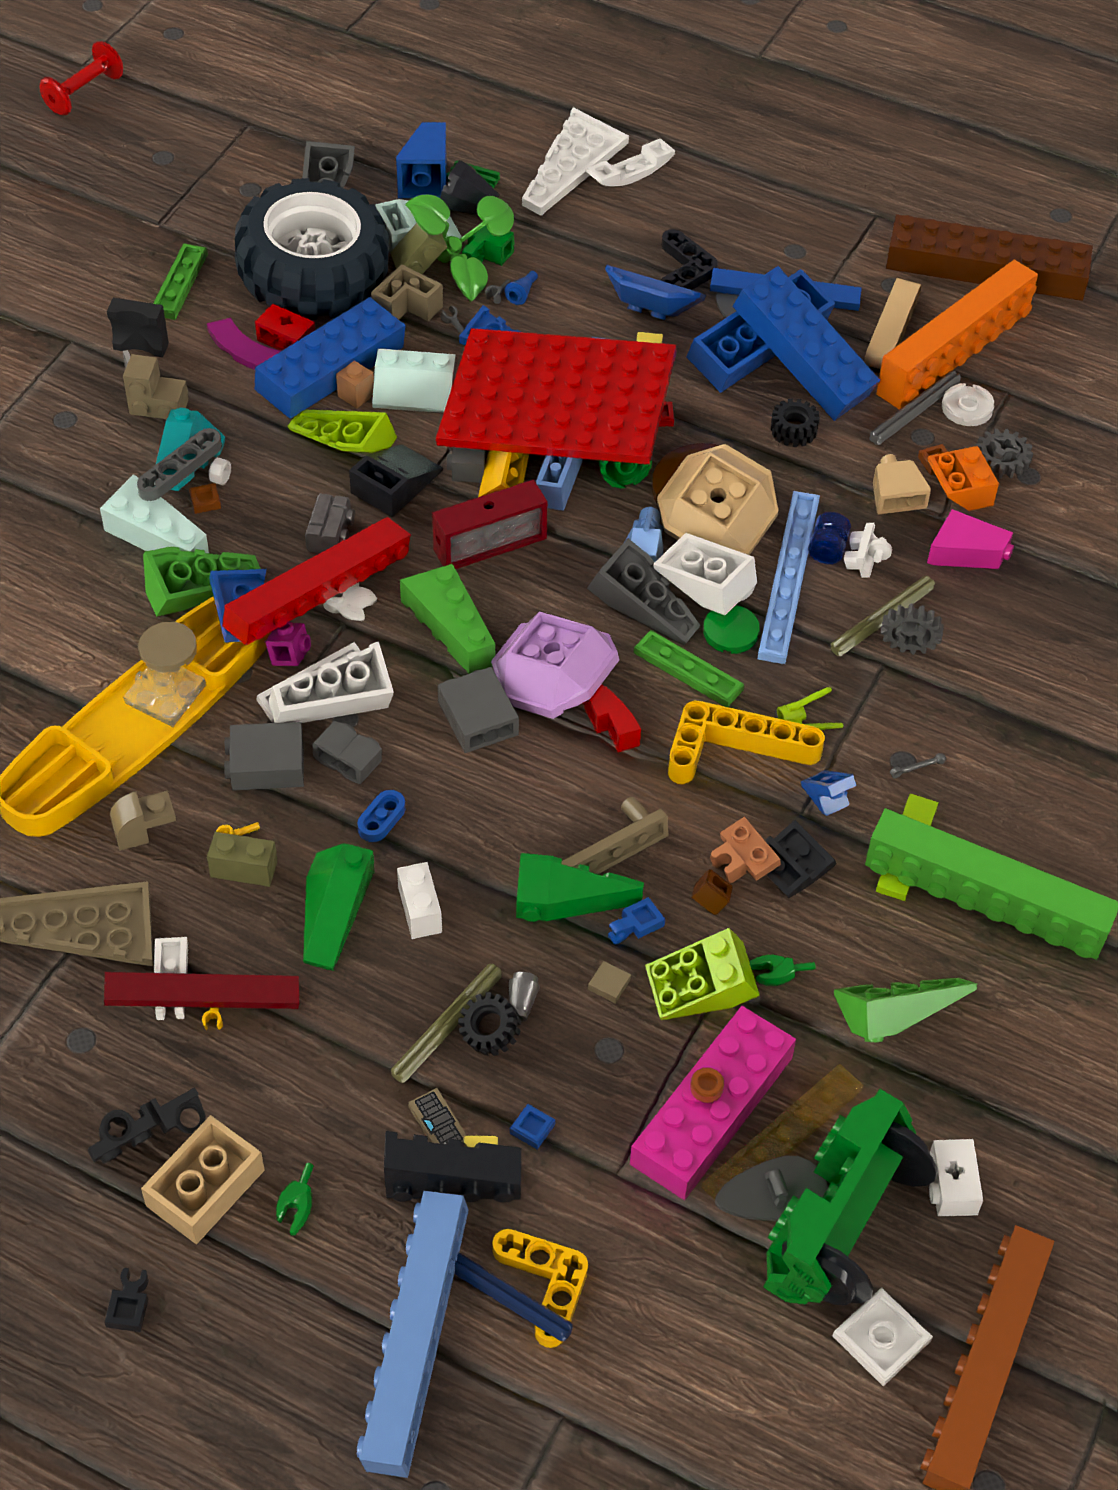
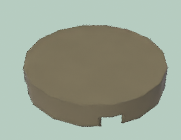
(167, 646)

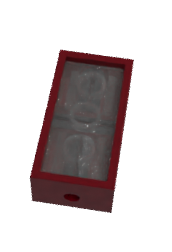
(490, 525)

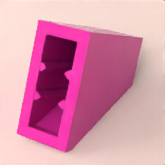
(970, 543)

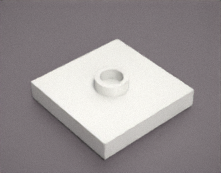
(882, 1336)

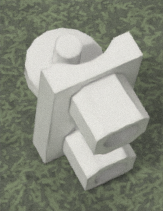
(869, 550)

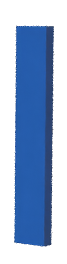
(735, 281)

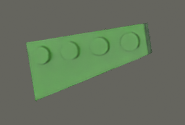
(449, 612)

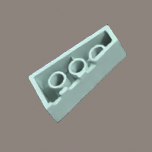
(149, 523)

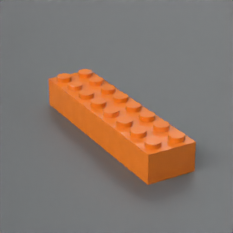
(956, 334)

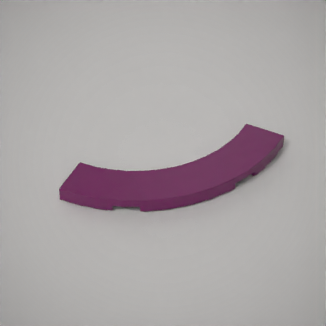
(238, 345)

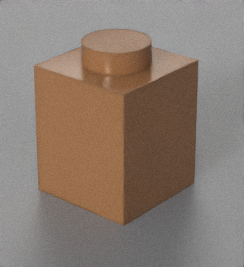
(355, 384)

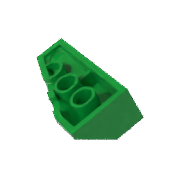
(332, 901)

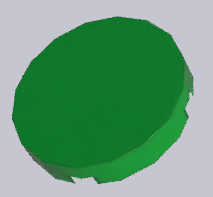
(731, 632)

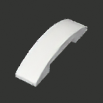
(635, 168)

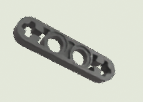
(175, 460)

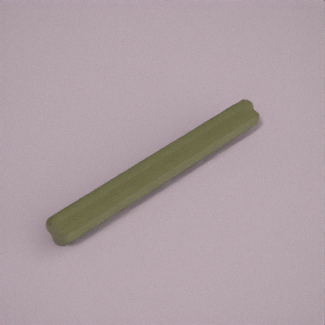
(874, 621)
(444, 1024)

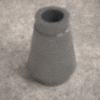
(522, 993)

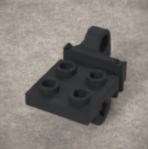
(139, 1131)

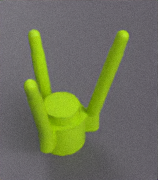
(796, 713)

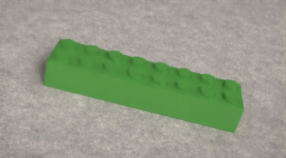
(991, 884)

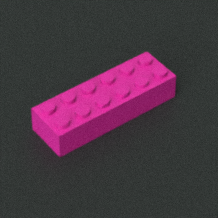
(690, 1133)

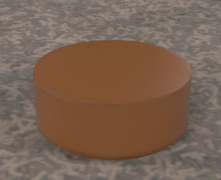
(707, 1085)

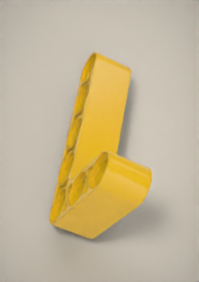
(742, 731)

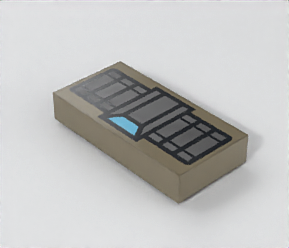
(436, 1117)

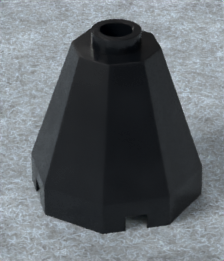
(466, 189)

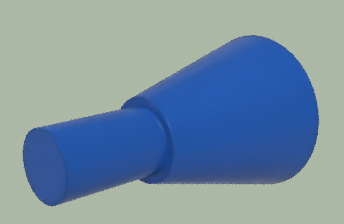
(518, 290)

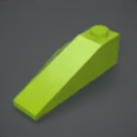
(346, 429)

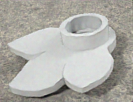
(351, 602)

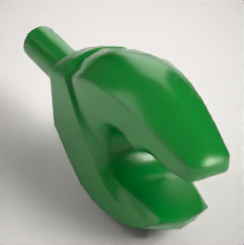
(782, 969)
(297, 1196)

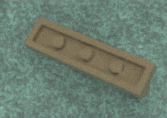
(626, 842)

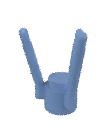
(648, 519)

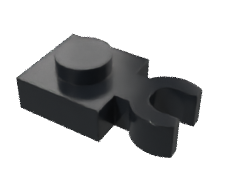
(128, 1306)

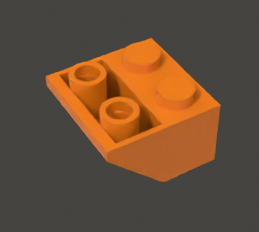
(966, 477)

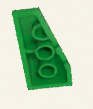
(558, 891)

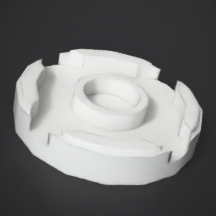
(968, 404)

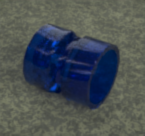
(829, 538)

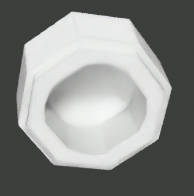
(219, 471)

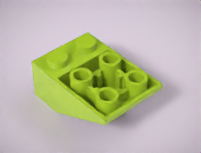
(702, 977)

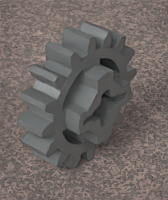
(1006, 452)
(912, 629)

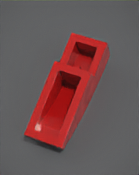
(612, 715)

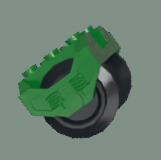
(818, 1232)

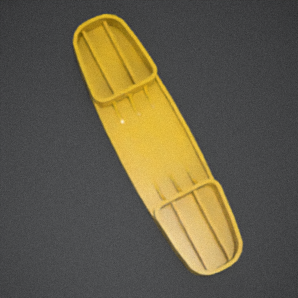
(110, 741)

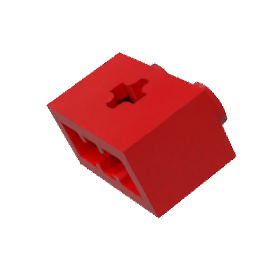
(281, 327)

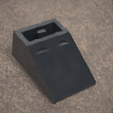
(391, 477)

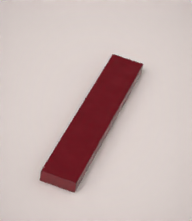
(201, 990)

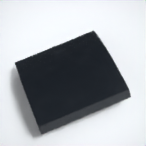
(801, 859)

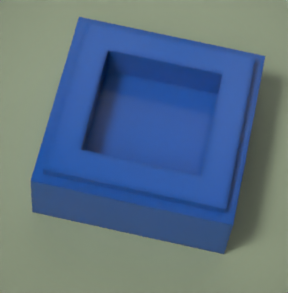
(532, 1126)

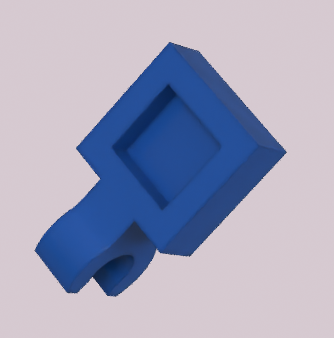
(638, 918)

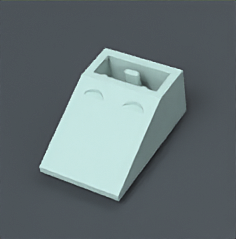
(400, 221)

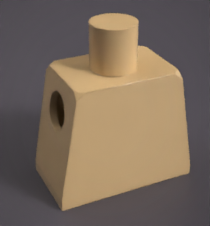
(899, 486)

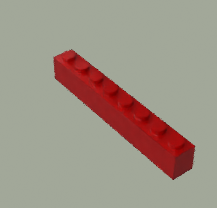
(315, 581)

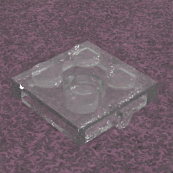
(164, 694)

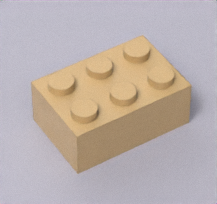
(203, 1179)

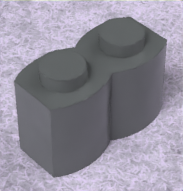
(347, 752)

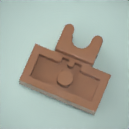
(744, 851)

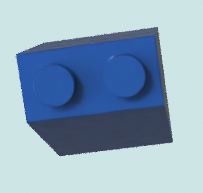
(423, 162)

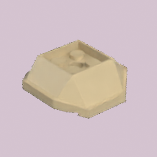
(722, 472)

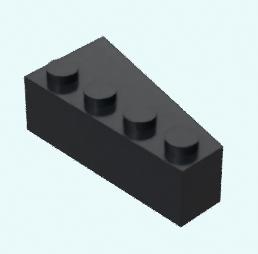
(450, 1168)

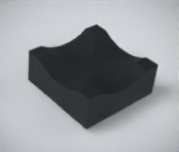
(138, 326)

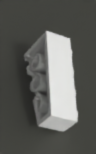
(335, 689)

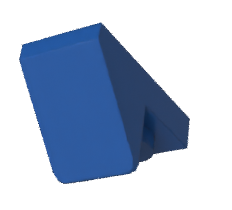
(829, 790)

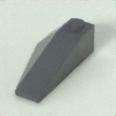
(328, 162)
(638, 591)

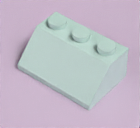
(413, 380)

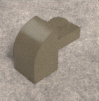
(134, 815)

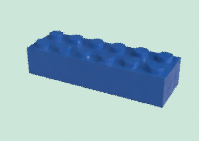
(806, 343)
(735, 350)
(309, 366)

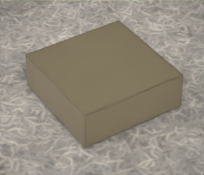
(609, 982)

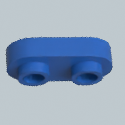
(378, 817)

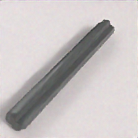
(914, 408)

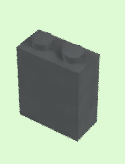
(478, 709)
(265, 756)

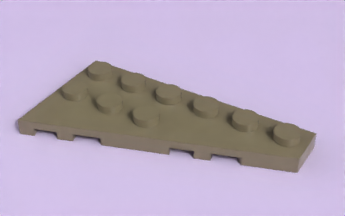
(89, 922)

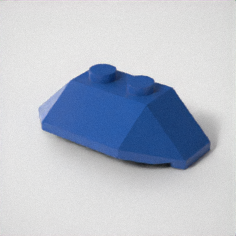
(652, 294)

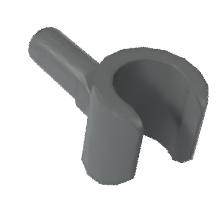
(496, 291)
(452, 319)

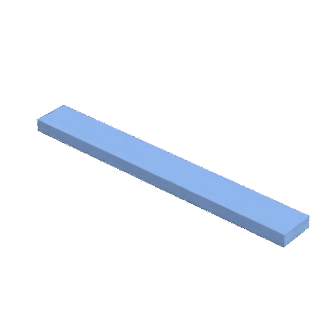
(788, 578)

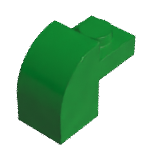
(489, 247)

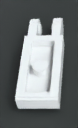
(171, 957)

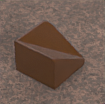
(712, 892)

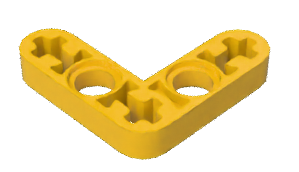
(553, 1269)

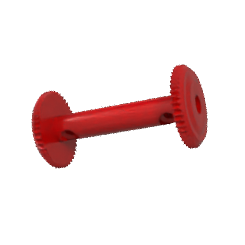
(105, 61)

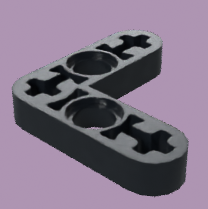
(698, 266)

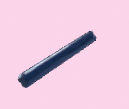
(513, 1298)

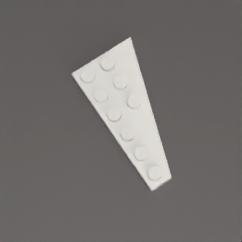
(576, 148)

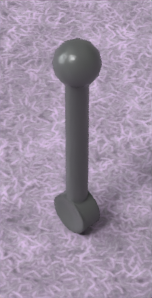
(896, 772)

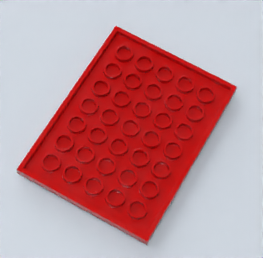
(558, 396)

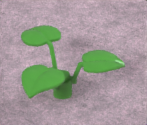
(431, 216)

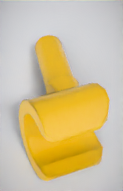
(242, 831)
(212, 1013)

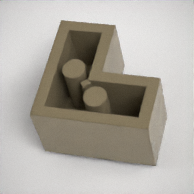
(409, 292)
(148, 392)

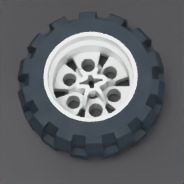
(311, 247)

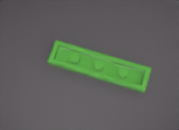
(180, 279)
(689, 668)

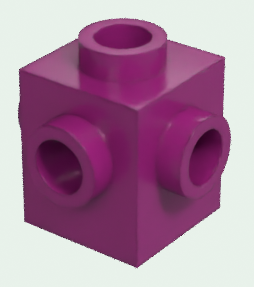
(288, 644)

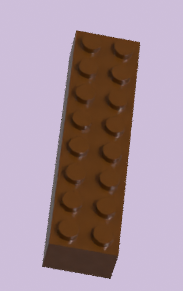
(978, 253)

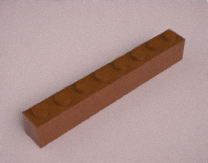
(989, 1361)

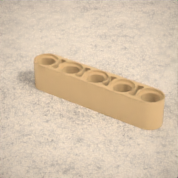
(893, 321)

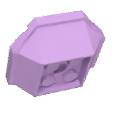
(553, 664)

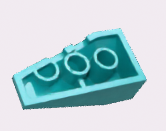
(179, 428)

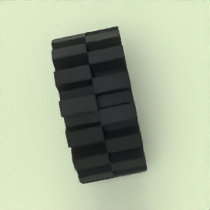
(794, 412)
(474, 1015)

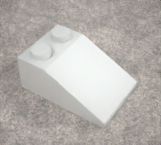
(708, 572)

